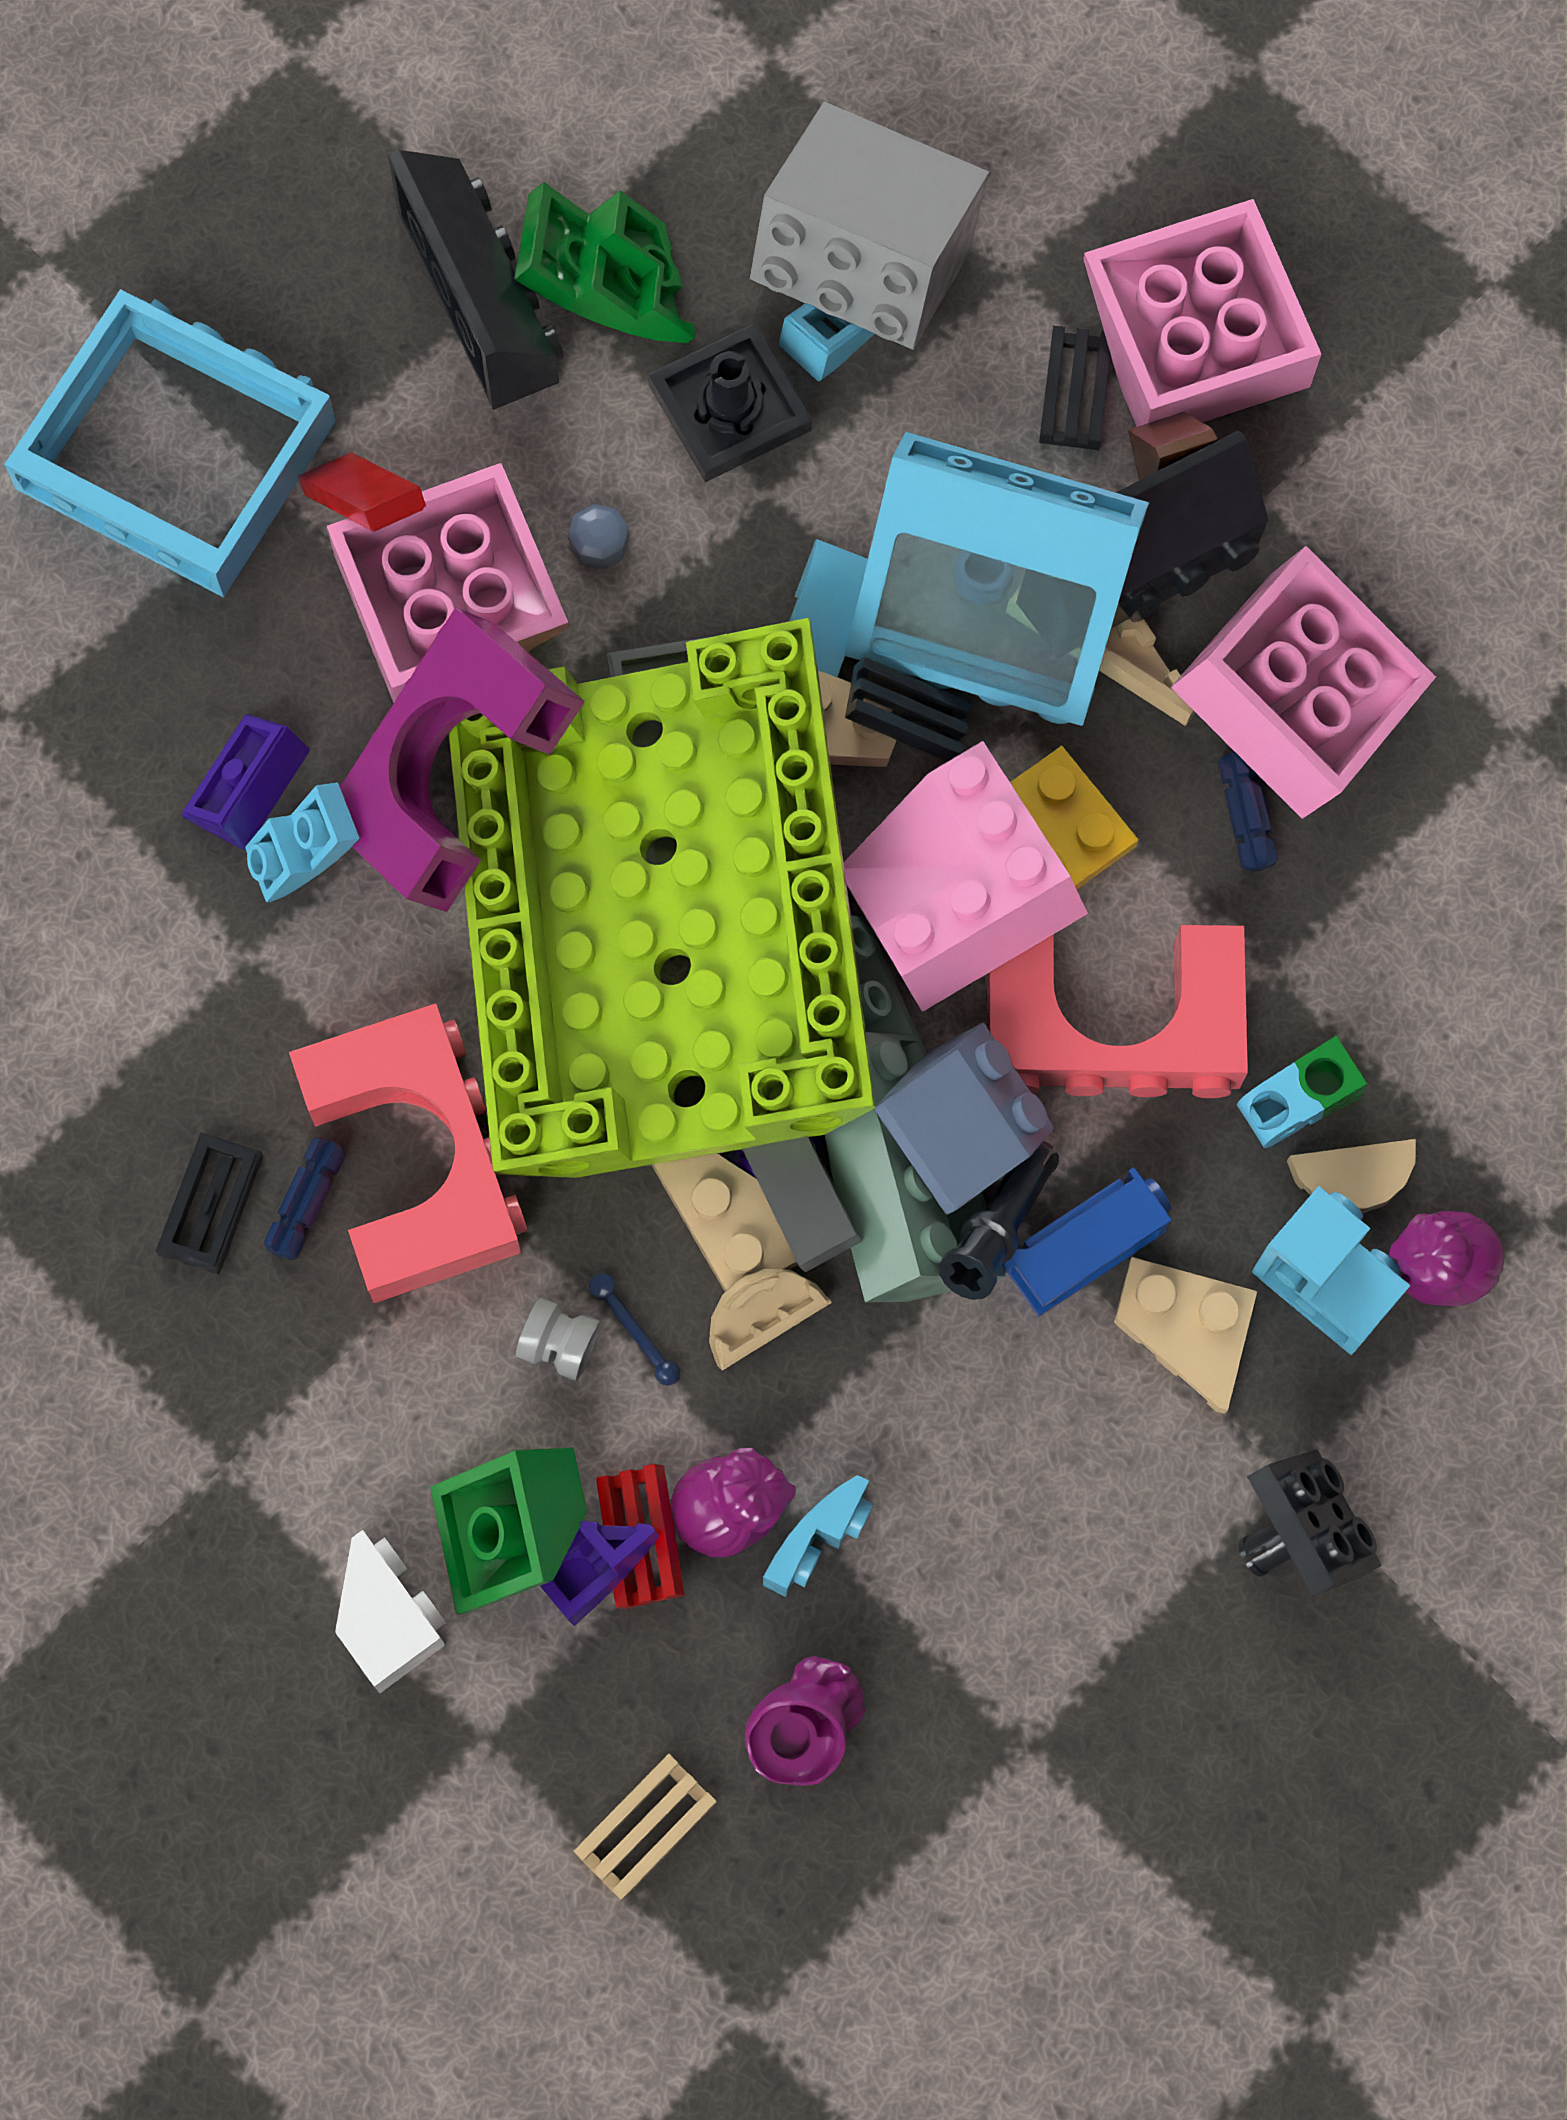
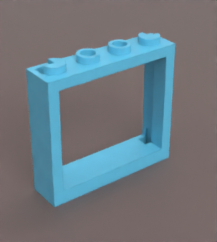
(201, 347)

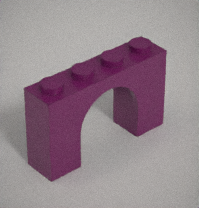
(463, 673)

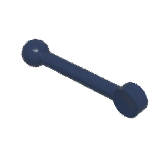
(603, 1288)

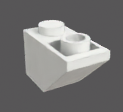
(378, 1617)

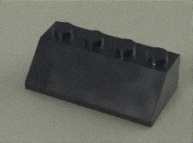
(475, 276)
(1197, 523)

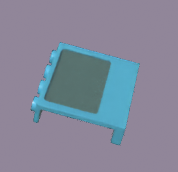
(994, 578)

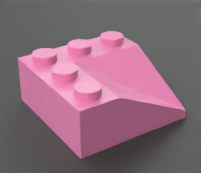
(1201, 317)
(457, 552)
(1304, 682)
(960, 879)

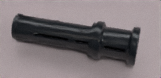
(991, 1234)

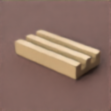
(685, 1785)

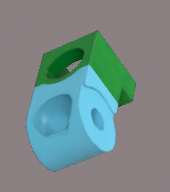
(1303, 1093)

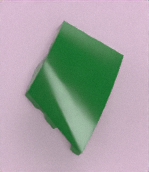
(602, 264)

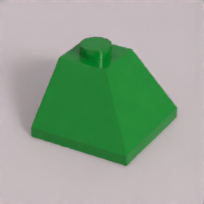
(508, 1524)

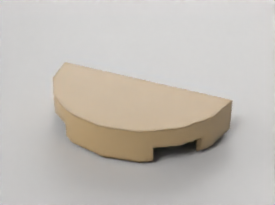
(1362, 1173)
(759, 1311)

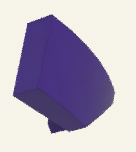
(596, 1565)

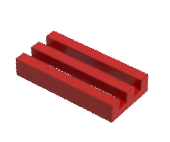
(613, 1514)

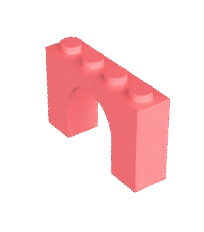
(1197, 1049)
(416, 1064)

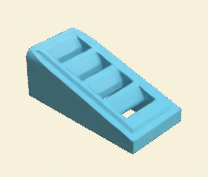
(816, 344)

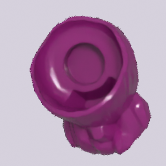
(1448, 1258)
(729, 1502)
(803, 1724)

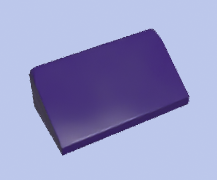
(246, 780)

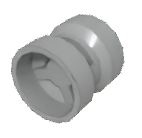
(558, 1339)

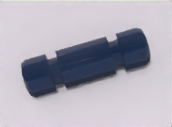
(1247, 813)
(304, 1198)

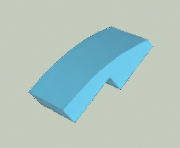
(829, 599)
(303, 844)
(836, 1515)

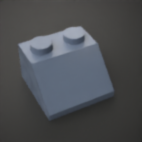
(964, 1117)

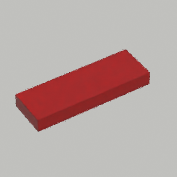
(362, 491)

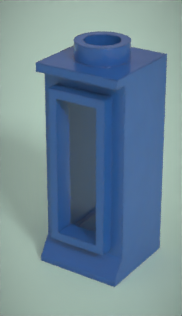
(1089, 1241)

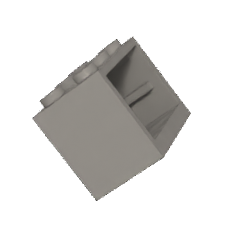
(867, 225)

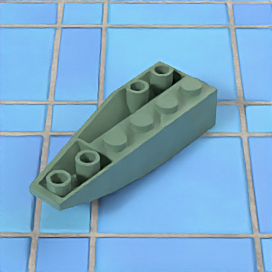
(884, 1195)

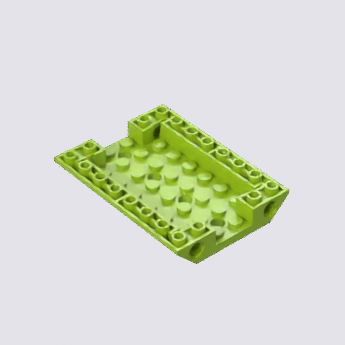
(579, 923)

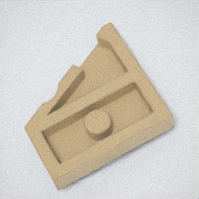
(1189, 1325)

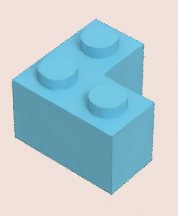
(1327, 1271)

